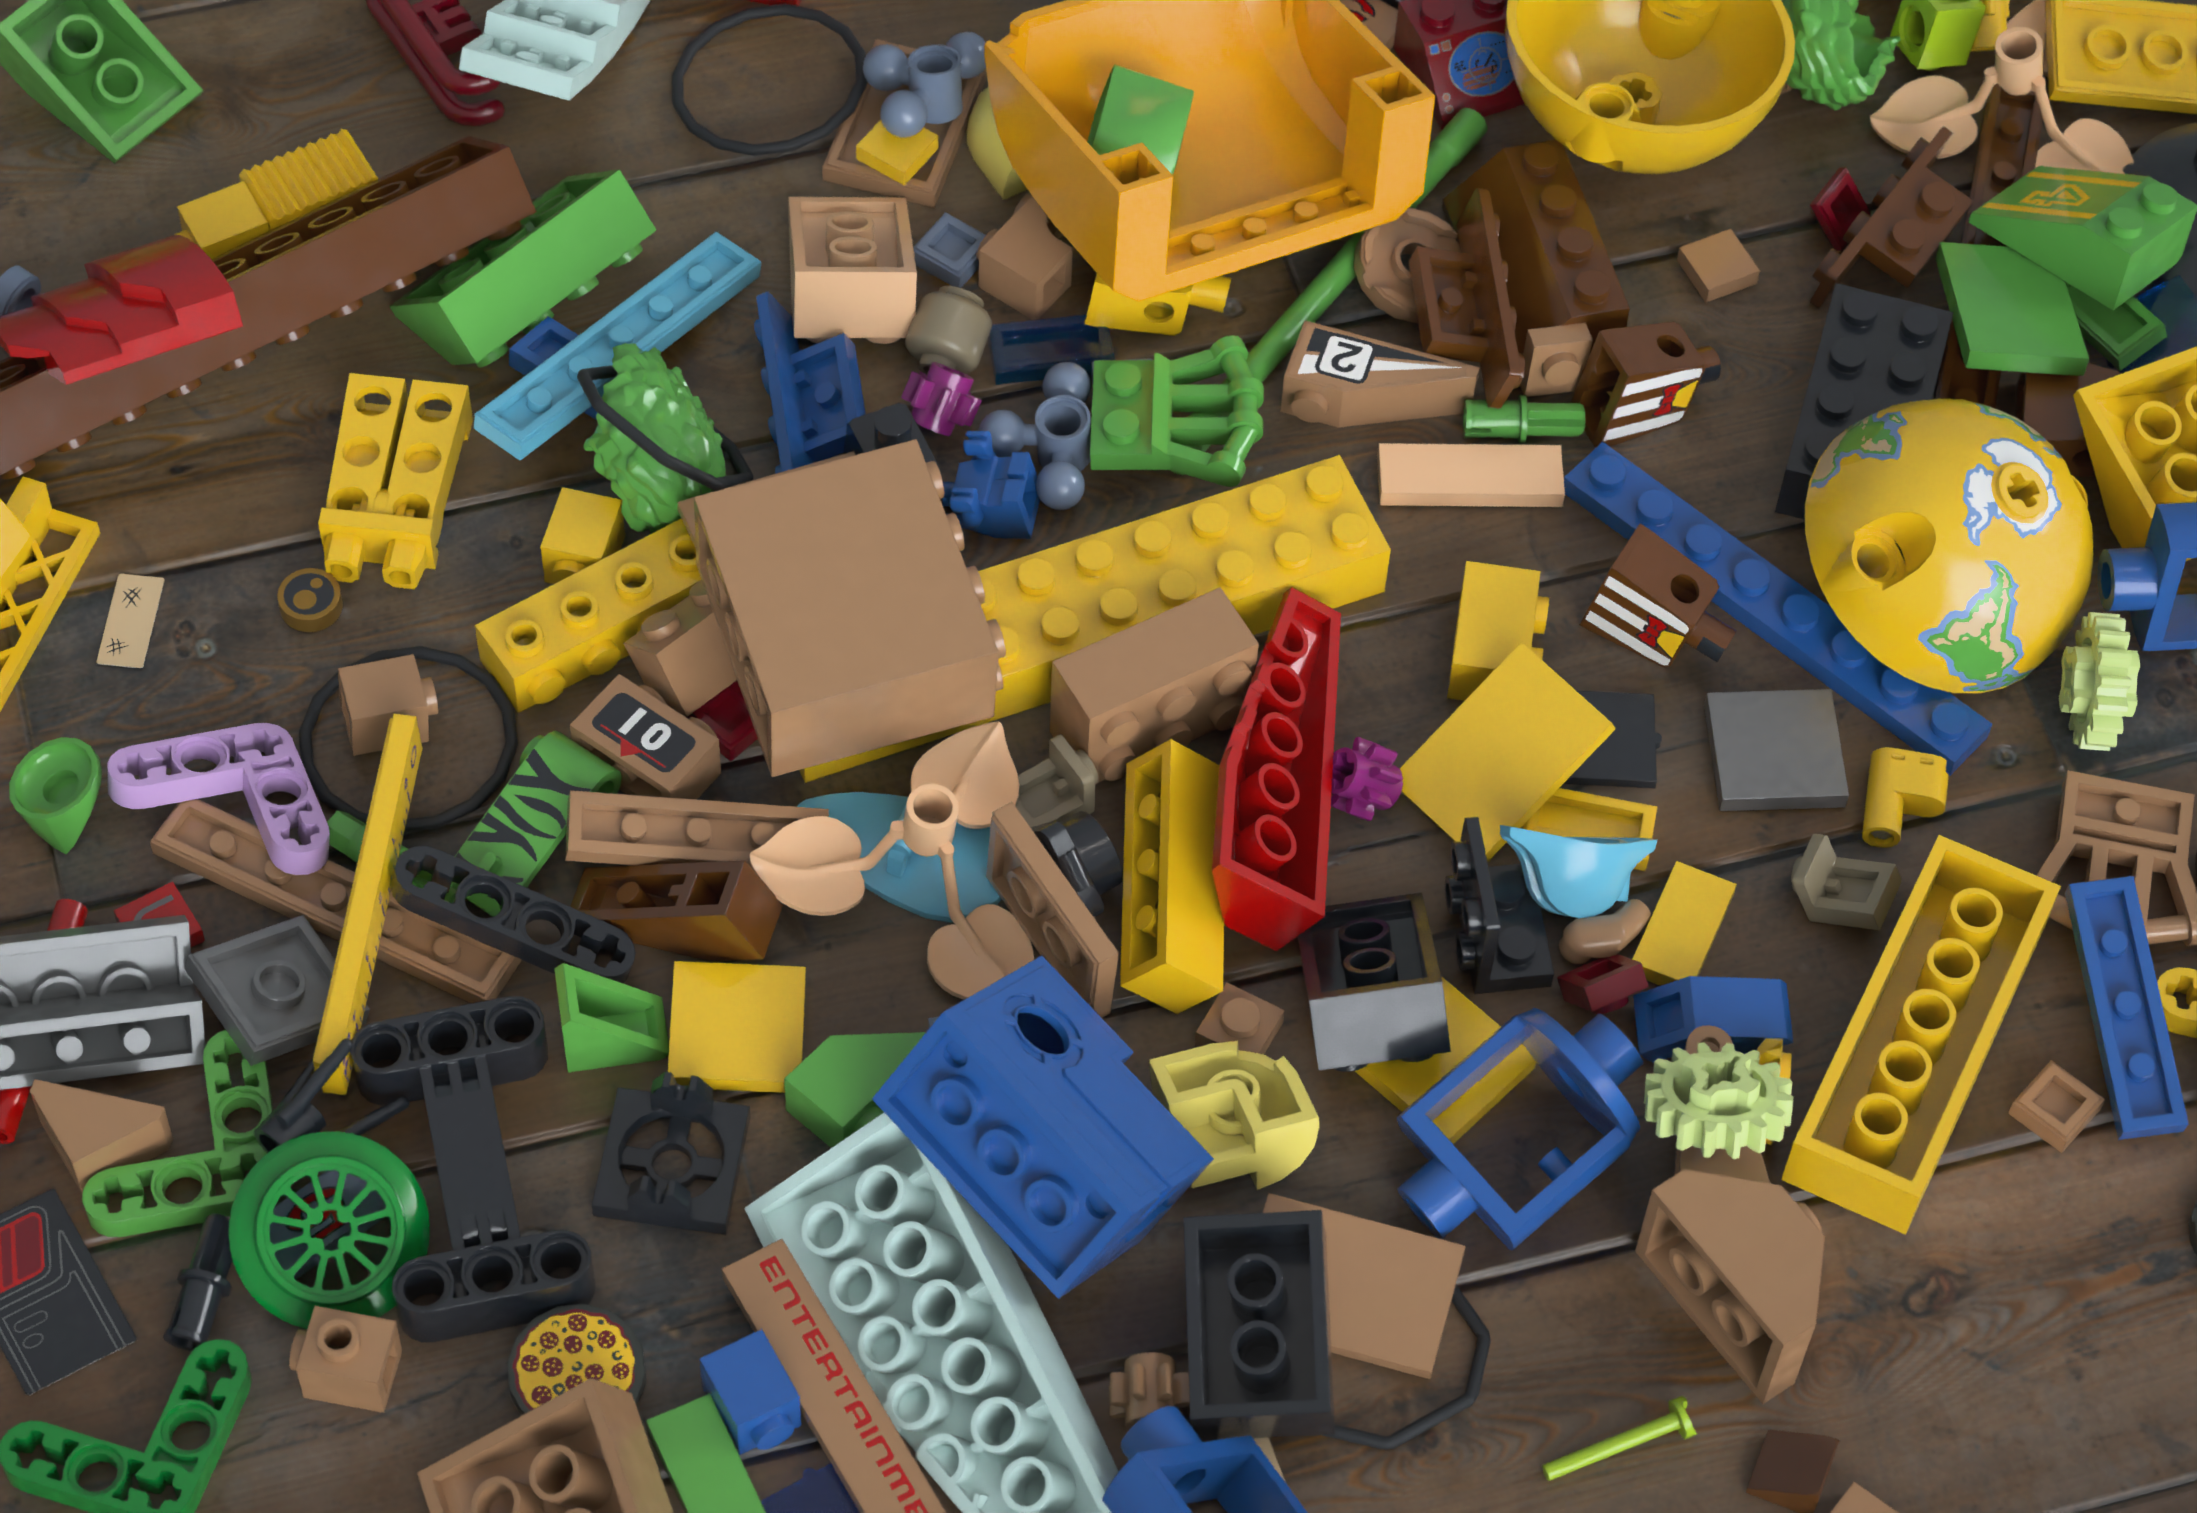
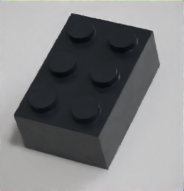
(1258, 1325)

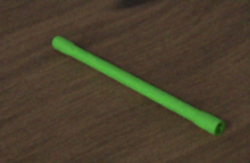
(1444, 153)

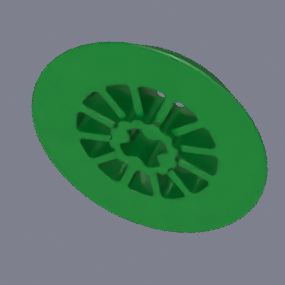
(272, 1178)

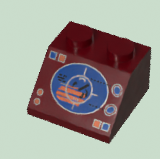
(1458, 54)

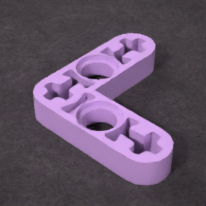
(250, 772)

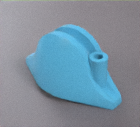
(1576, 873)

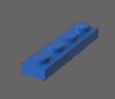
(2126, 1008)

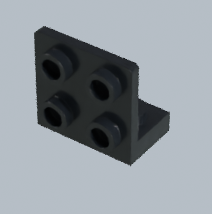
(1500, 921)

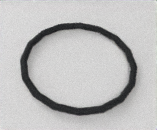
(778, 146)
(434, 655)

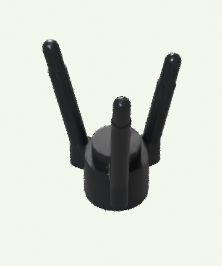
(298, 1117)

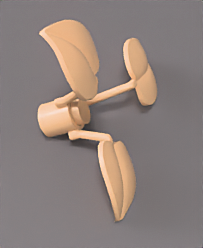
(2020, 60)
(961, 781)

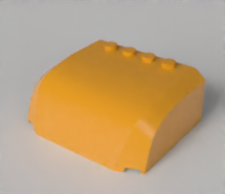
(1287, 144)

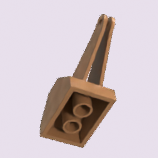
(1737, 1256)

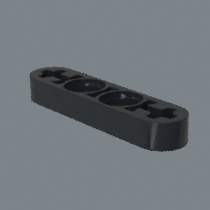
(517, 908)

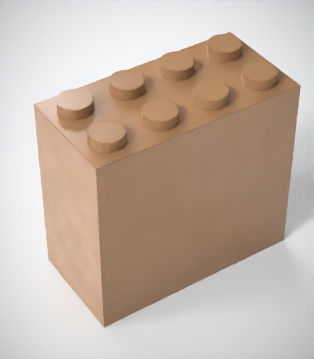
(848, 606)

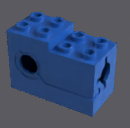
(1043, 1125)

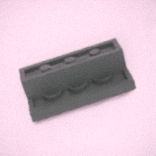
(98, 1002)

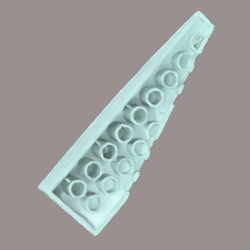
(940, 1326)

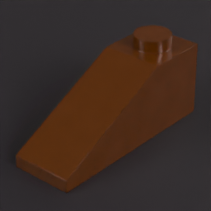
(685, 907)

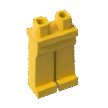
(392, 478)

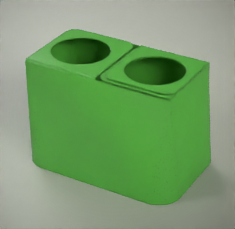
(1141, 110)

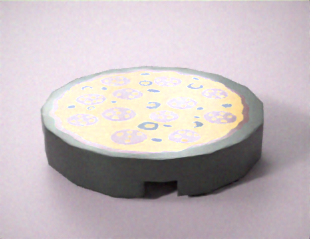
(569, 1348)

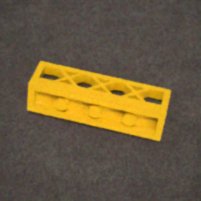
(34, 510)

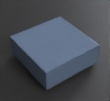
(949, 250)

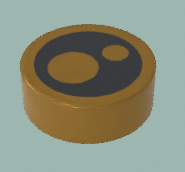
(310, 600)

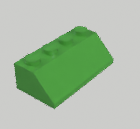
(515, 281)

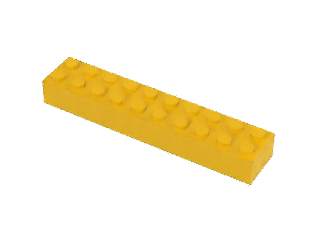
(1251, 541)

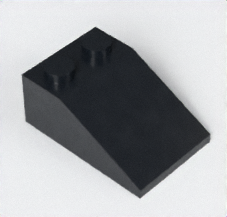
(1374, 984)

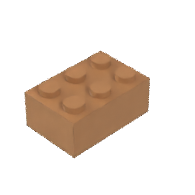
(1154, 683)

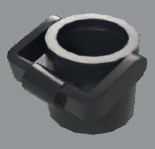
(1083, 856)

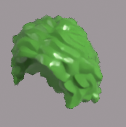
(1836, 52)
(668, 414)

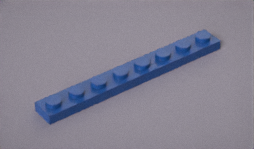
(1778, 608)

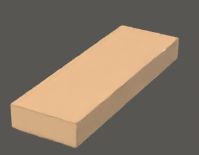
(1470, 475)

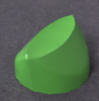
(57, 790)

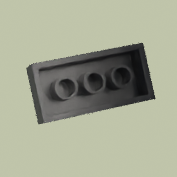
(1868, 358)

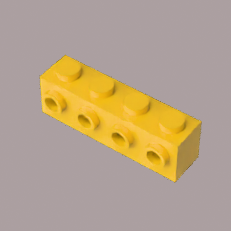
(586, 618)
(1169, 893)

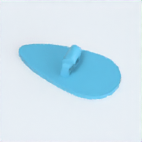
(901, 874)

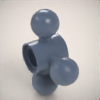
(932, 77)
(1062, 413)

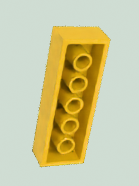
(1920, 1034)

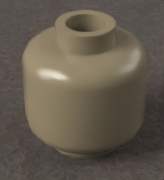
(949, 330)

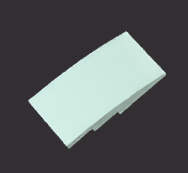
(550, 43)

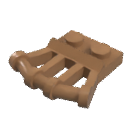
(2129, 828)

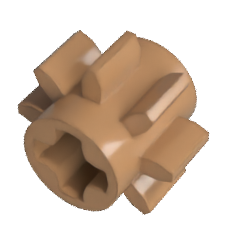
(1147, 1385)

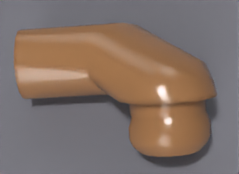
(1603, 934)

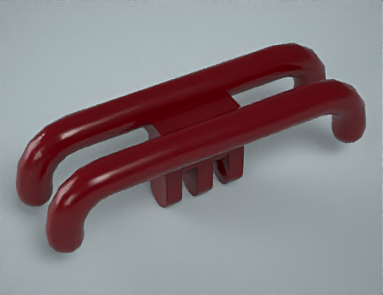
(424, 39)

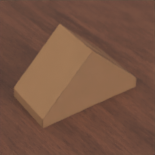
(99, 1129)

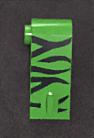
(532, 811)

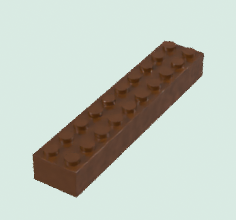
(282, 285)

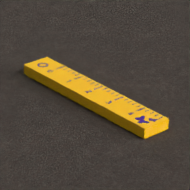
(369, 895)

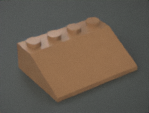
(562, 1457)

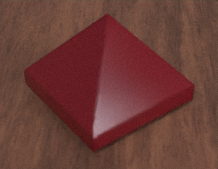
(1838, 207)

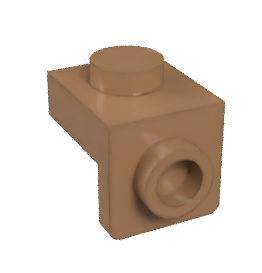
(1555, 359)

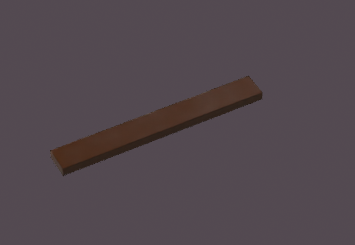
(2003, 156)

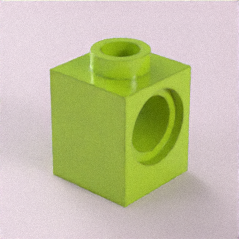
(1937, 31)

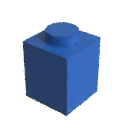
(751, 1393)

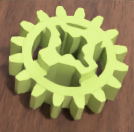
(2099, 681)
(1718, 1100)

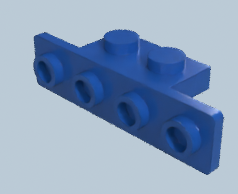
(809, 389)

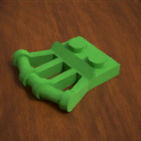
(1136, 407)

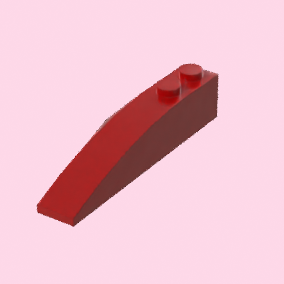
(1279, 780)

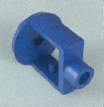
(2149, 577)
(1581, 1067)
(1176, 1468)

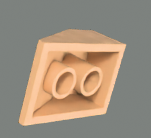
(851, 268)

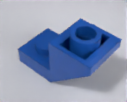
(1740, 1006)

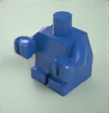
(993, 492)

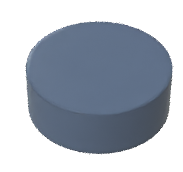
(16, 289)

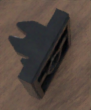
(670, 1201)

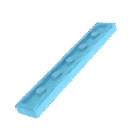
(650, 317)

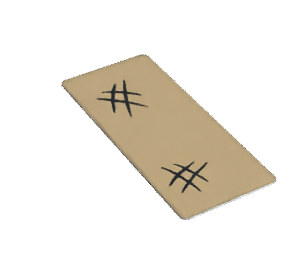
(130, 621)

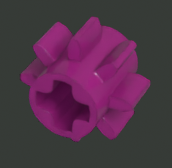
(941, 398)
(1365, 779)

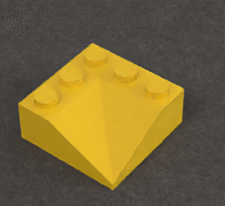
(2143, 441)

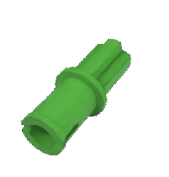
(1522, 419)

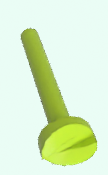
(1676, 1420)

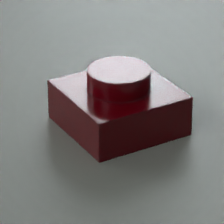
(1603, 983)

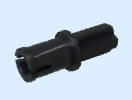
(202, 1286)

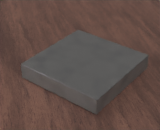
(1776, 750)
(267, 987)

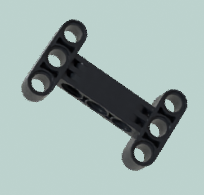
(471, 1168)

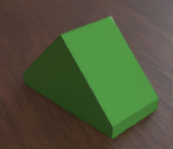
(608, 1021)

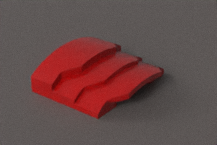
(124, 311)

